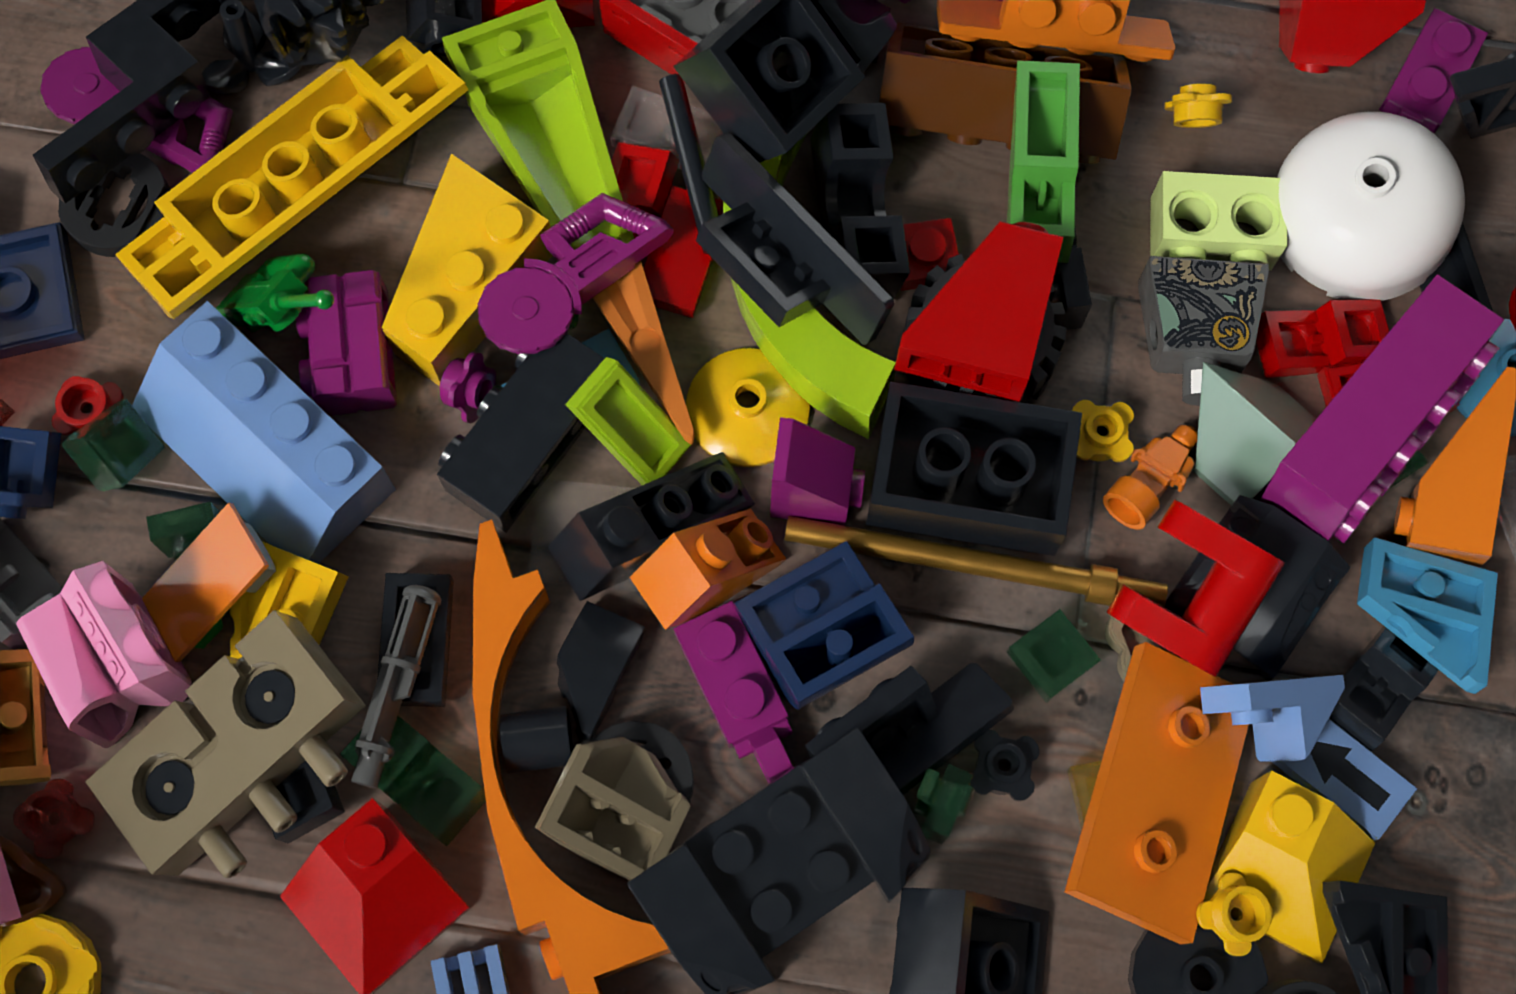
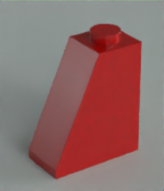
(988, 315)

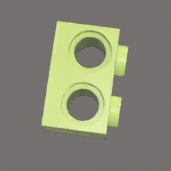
(1215, 207)

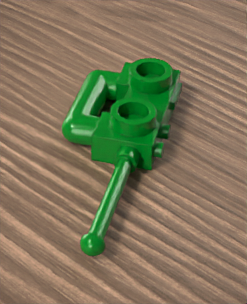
(274, 294)

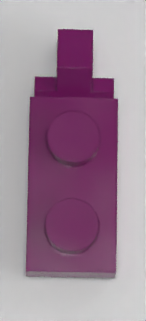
(1423, 82)
(737, 687)

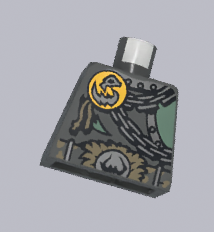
(1200, 315)

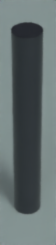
(688, 148)

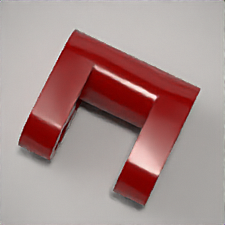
(1221, 604)

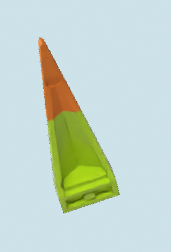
(542, 119)

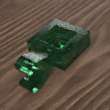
(943, 801)

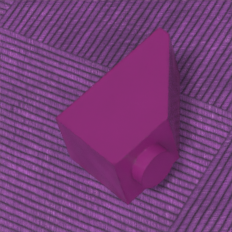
(813, 475)

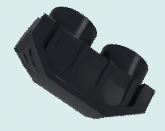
(1296, 595)

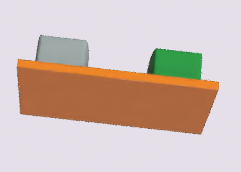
(207, 582)

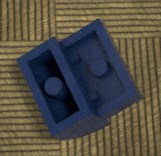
(823, 625)

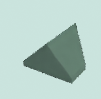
(1244, 431)

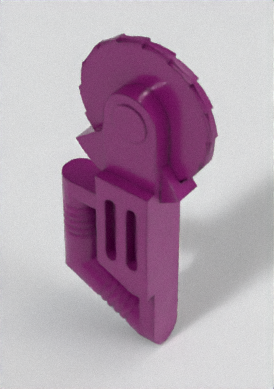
(76, 87)
(536, 304)

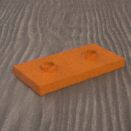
(1158, 798)

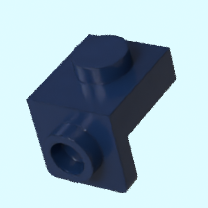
(27, 470)

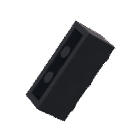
(519, 433)

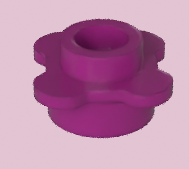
(466, 384)

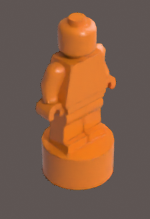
(1161, 464)

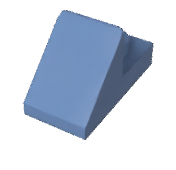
(1283, 713)

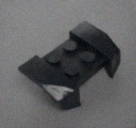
(781, 865)

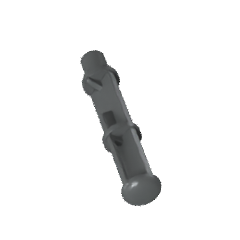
(395, 682)

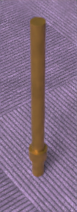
(1098, 583)

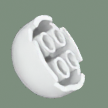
(1375, 232)

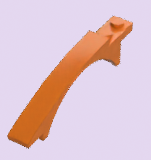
(584, 937)

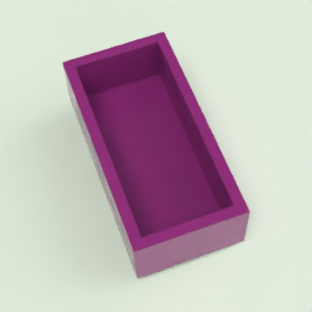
(1385, 412)

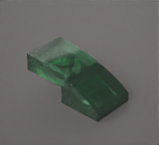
(426, 783)

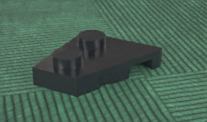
(1487, 96)
(1391, 937)

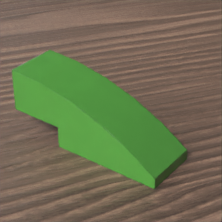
(1045, 148)

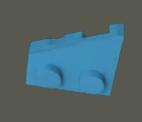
(1433, 607)

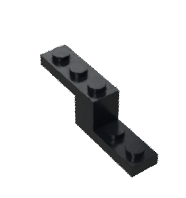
(156, 88)

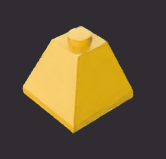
(1286, 848)

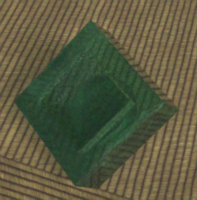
(178, 528)
(1053, 655)

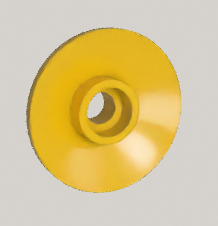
(739, 432)

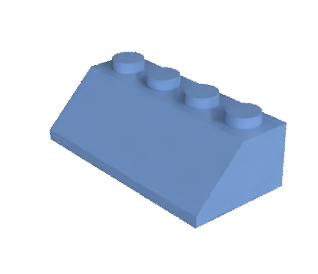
(258, 438)

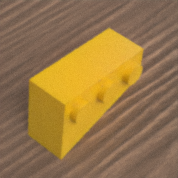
(463, 245)

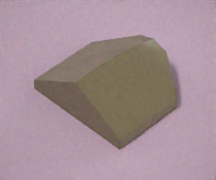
(614, 807)

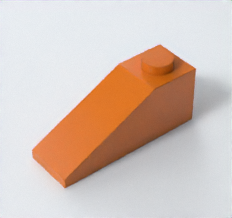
(1460, 494)

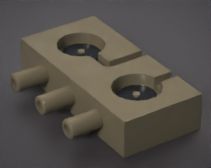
(216, 760)

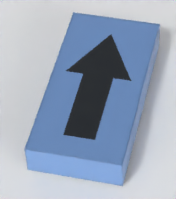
(1352, 779)

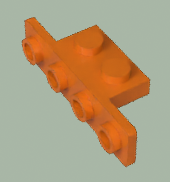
(1069, 24)

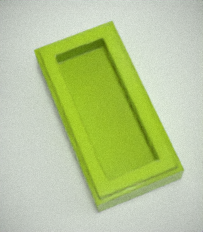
(628, 422)

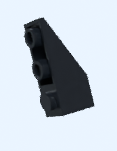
(621, 533)

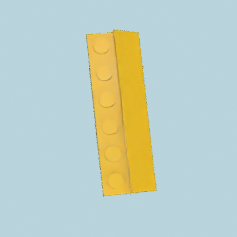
(285, 170)

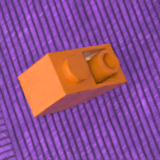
(706, 566)

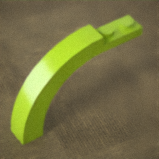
(816, 357)

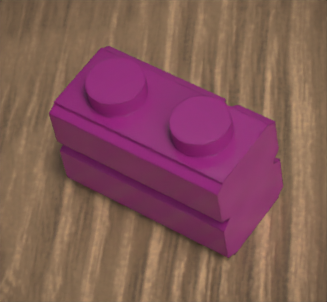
(347, 346)

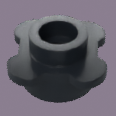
(990, 778)

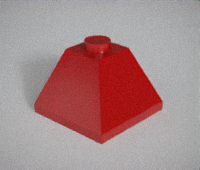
(1339, 31)
(372, 897)

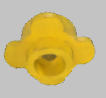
(1198, 106)
(1114, 444)
(1253, 911)

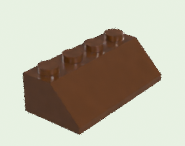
(970, 89)

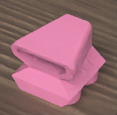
(101, 654)

